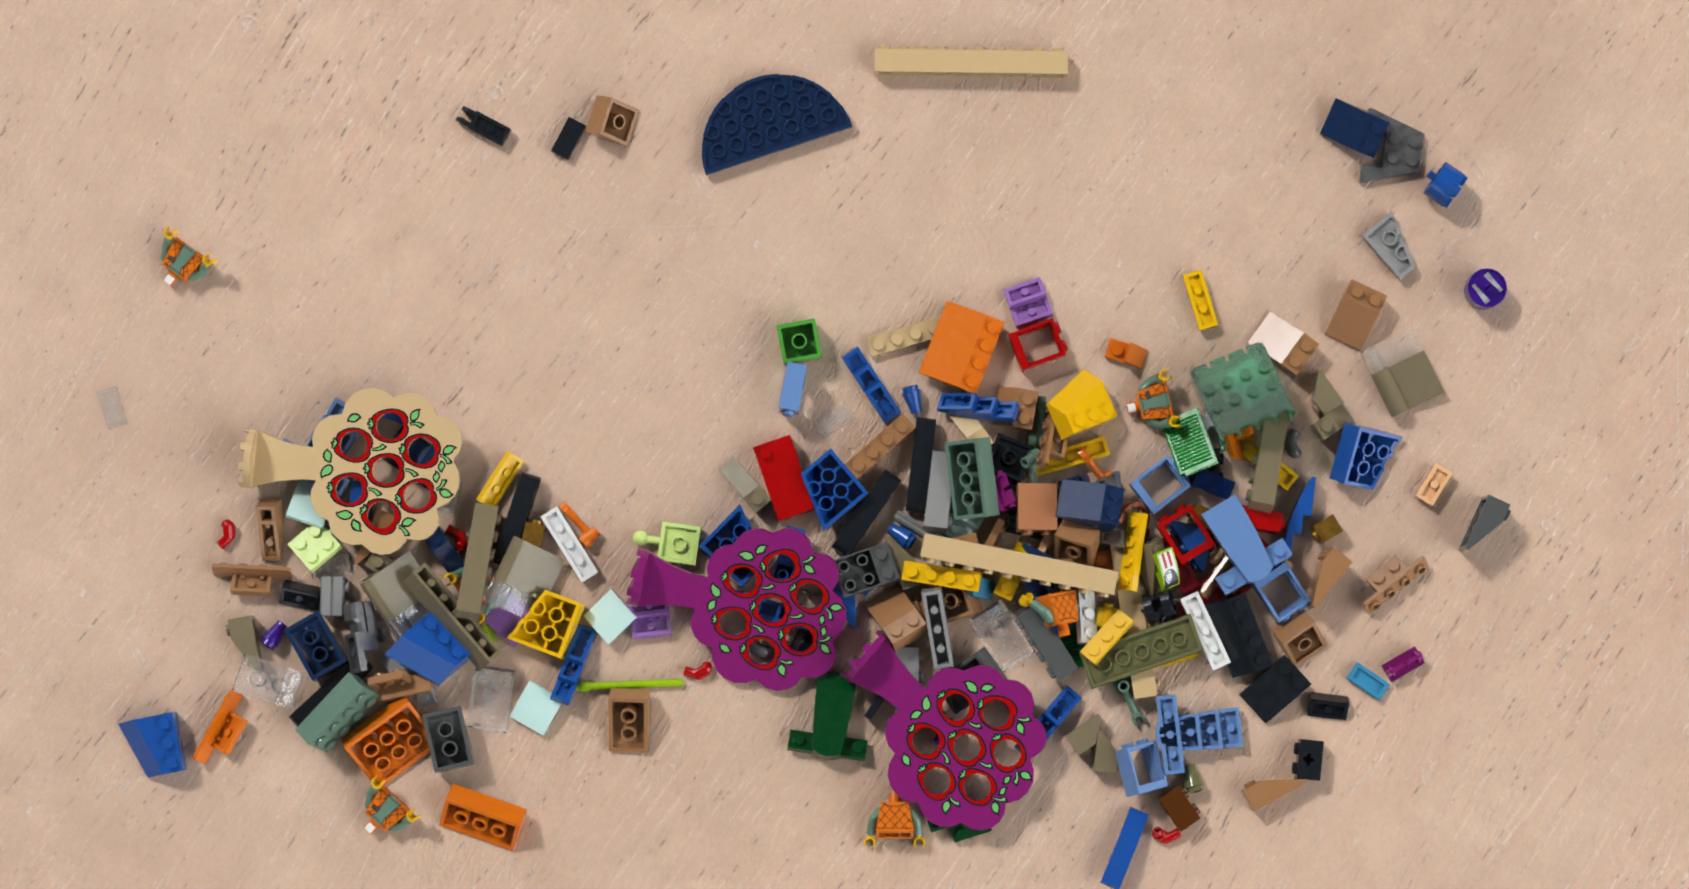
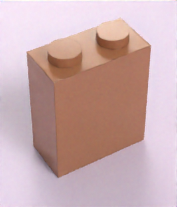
(1036, 508)

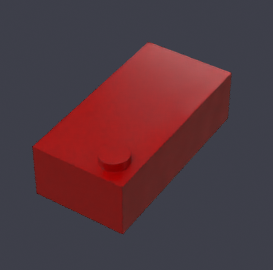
(783, 478)

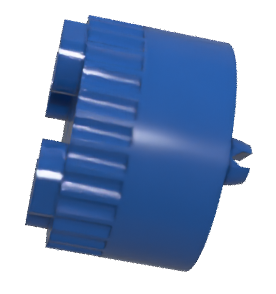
(1444, 184)

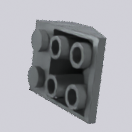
(866, 570)

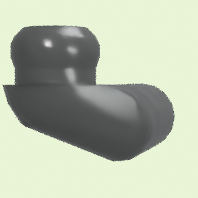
(1291, 446)
(760, 650)

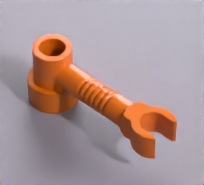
(1091, 464)
(589, 534)

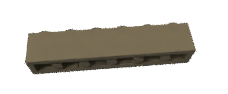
(1267, 464)
(477, 560)
(442, 605)

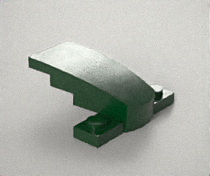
(830, 722)

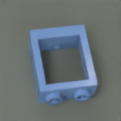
(792, 389)
(1143, 495)
(1297, 605)
(1153, 766)

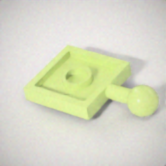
(676, 542)
(315, 546)

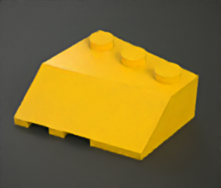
(1081, 405)
(549, 624)

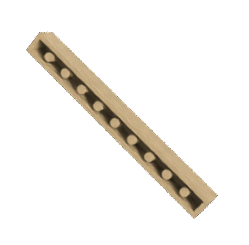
(970, 62)
(1018, 563)
(1131, 603)

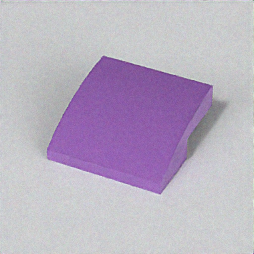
(1028, 302)
(651, 621)
(503, 623)

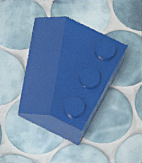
(1362, 455)
(831, 488)
(727, 534)
(429, 650)
(156, 743)

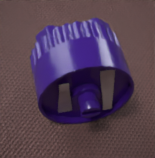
(1485, 289)

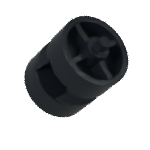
(1159, 605)

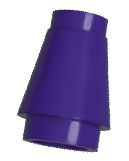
(274, 635)

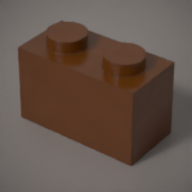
(1179, 808)

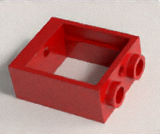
(1018, 350)
(1266, 522)
(1181, 559)

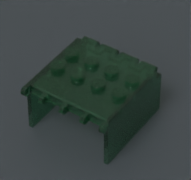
(1240, 392)

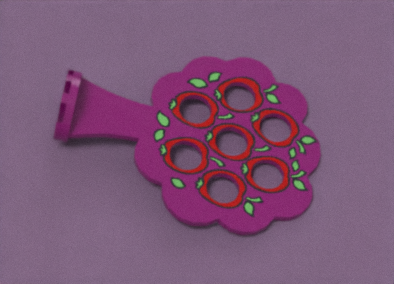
(711, 596)
(920, 708)

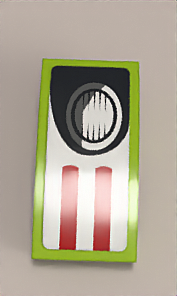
(1167, 568)

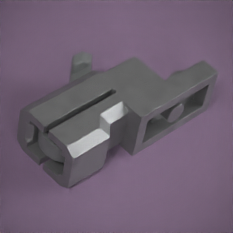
(362, 635)

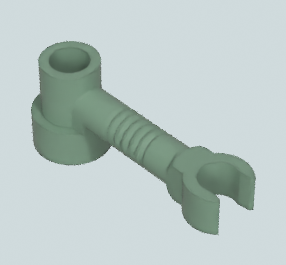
(1033, 438)
(1029, 462)
(1129, 700)

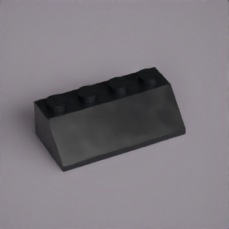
(1239, 634)

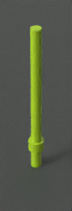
(585, 686)

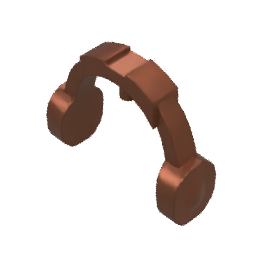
(1145, 509)

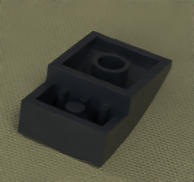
(1007, 456)

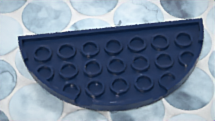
(767, 118)

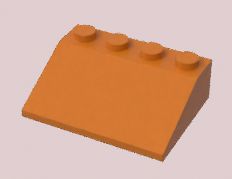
(961, 347)
(388, 740)

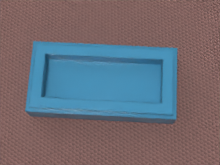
(985, 590)
(1367, 681)

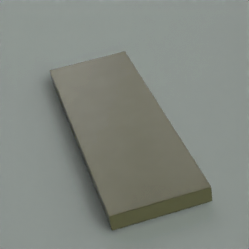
(1145, 651)

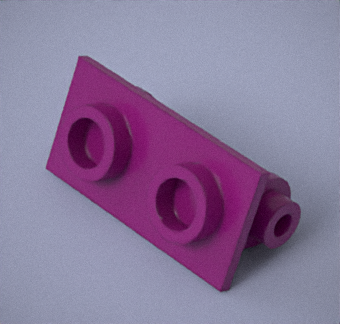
(1006, 499)
(1403, 664)

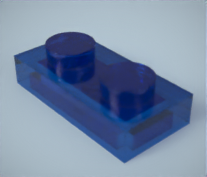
(1213, 484)

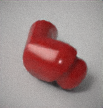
(228, 533)
(459, 536)
(699, 673)
(1164, 836)

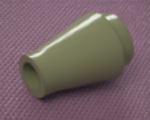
(1192, 780)

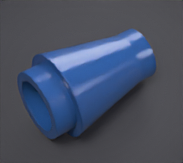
(913, 398)
(903, 536)

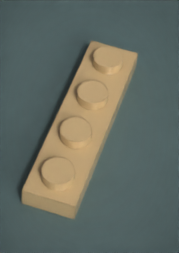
(902, 337)

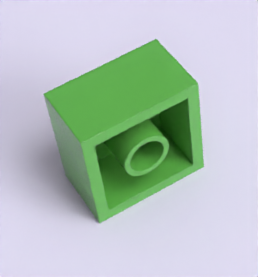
(799, 341)

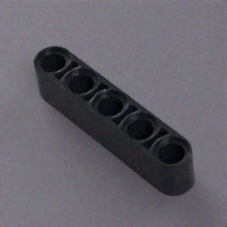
(920, 465)
(518, 513)
(866, 513)
(311, 703)

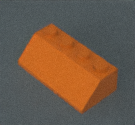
(482, 817)

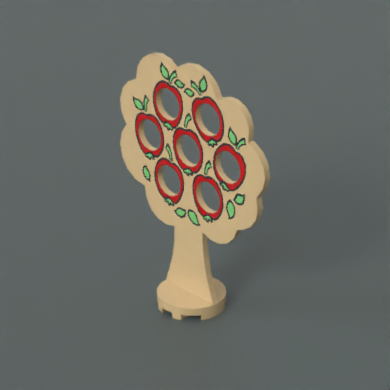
(273, 460)

